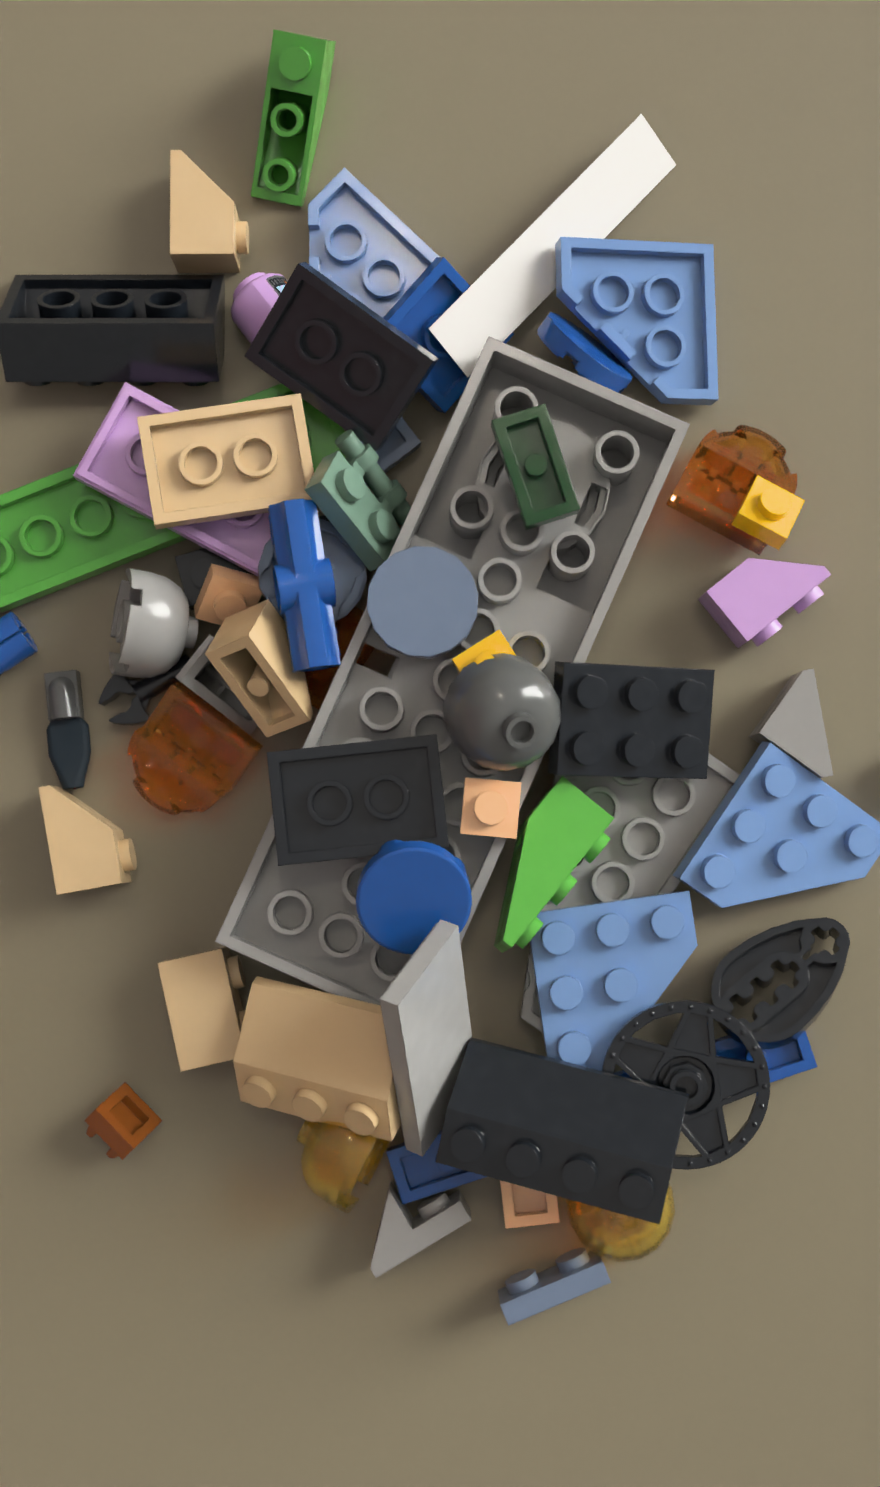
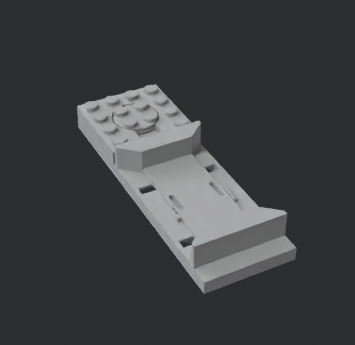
(535, 585)

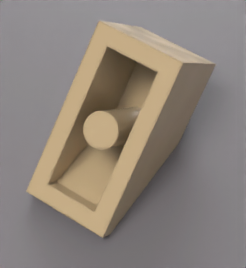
(203, 222)
(256, 665)
(83, 844)

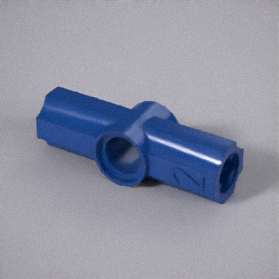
(304, 585)

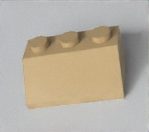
(316, 1058)

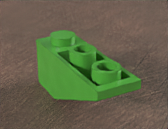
(291, 115)
(546, 851)

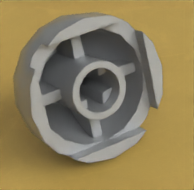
(150, 625)

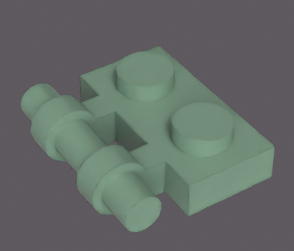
(360, 517)

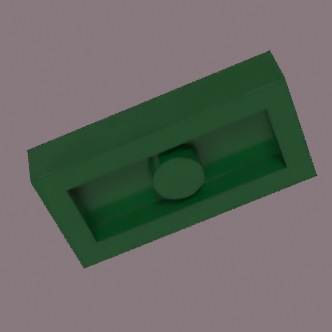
(535, 466)

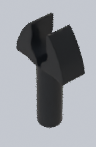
(144, 691)

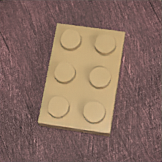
(225, 459)

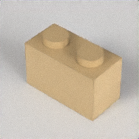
(204, 1005)

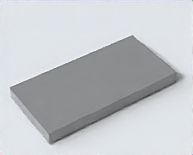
(427, 1033)

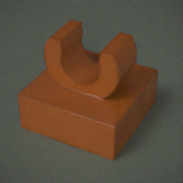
(122, 1121)

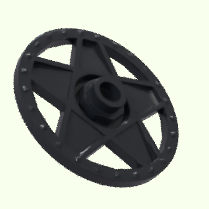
(693, 1068)

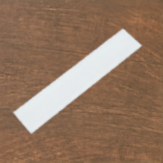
(528, 267)

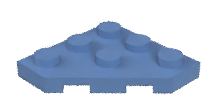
(363, 244)
(648, 309)
(779, 835)
(604, 967)

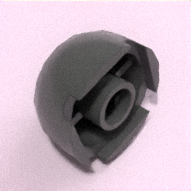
(502, 712)

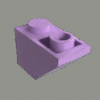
(758, 593)

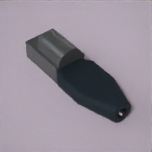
(67, 732)

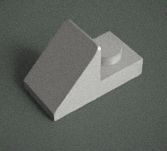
(404, 1235)

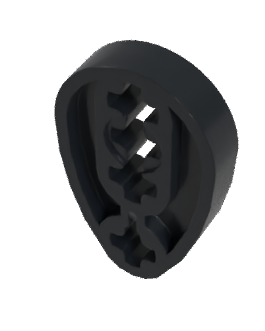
(784, 949)

